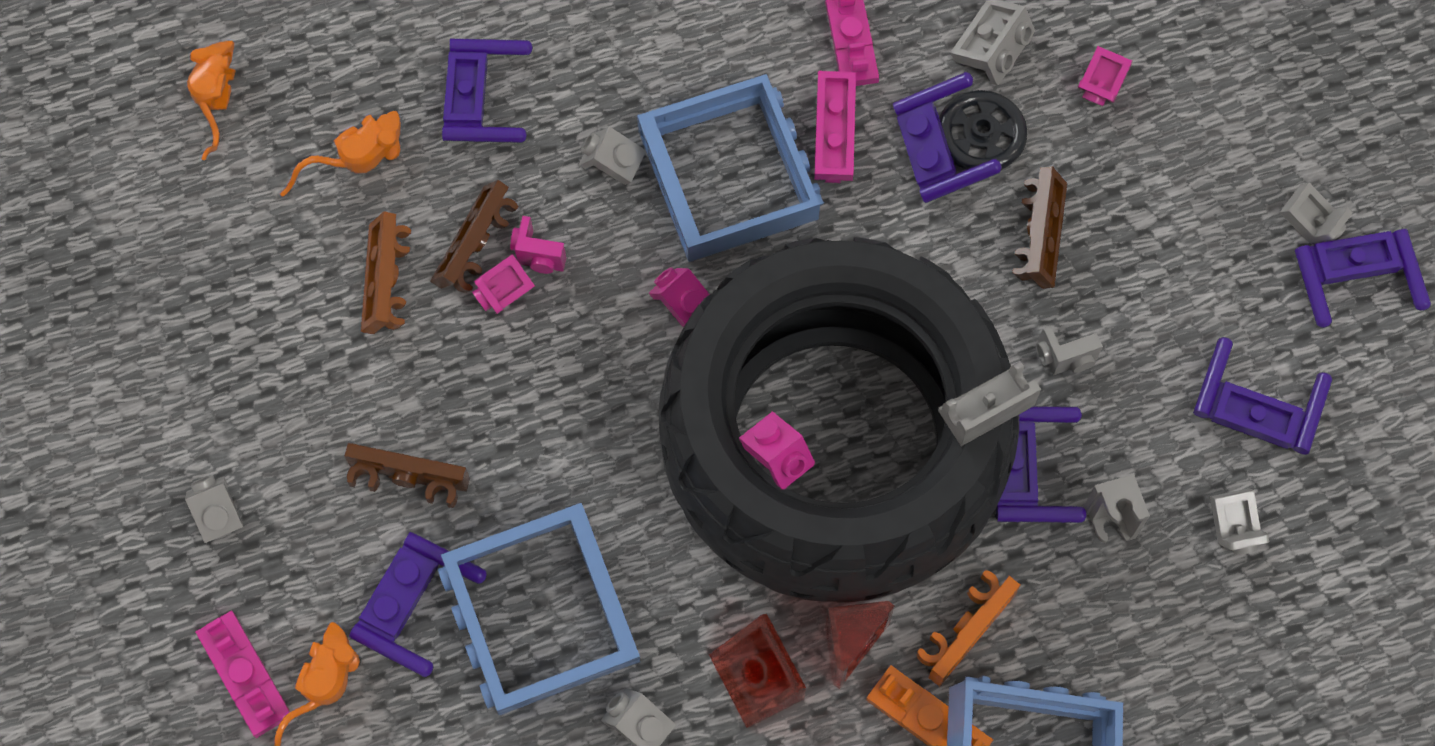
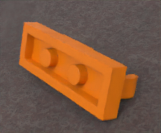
(969, 627)
(916, 709)

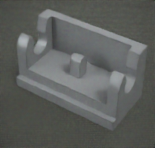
(990, 404)
(1120, 503)

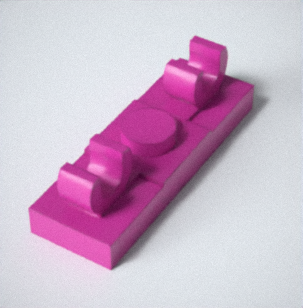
(852, 39)
(835, 126)
(243, 673)

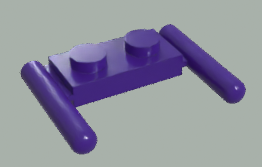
(467, 90)
(928, 145)
(1358, 259)
(1257, 413)
(1020, 495)
(397, 598)

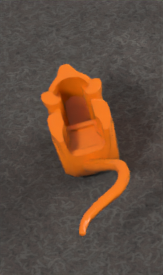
(209, 83)
(360, 148)
(326, 676)

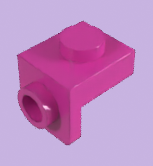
(1104, 76)
(539, 254)
(502, 285)
(679, 292)
(778, 449)

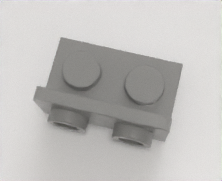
(995, 39)

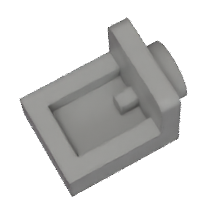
(612, 154)
(1314, 215)
(1073, 355)
(212, 508)
(1238, 521)
(637, 719)

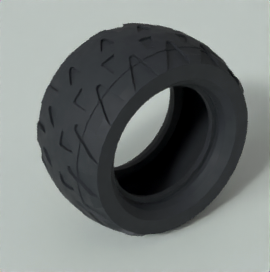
(832, 296)

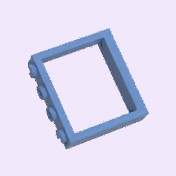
(709, 106)
(478, 650)
(1017, 695)

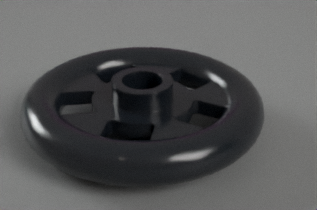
(987, 102)

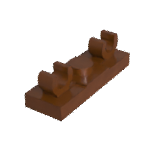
(1043, 228)
(473, 237)
(406, 472)

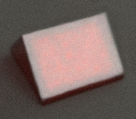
(852, 633)
(758, 672)

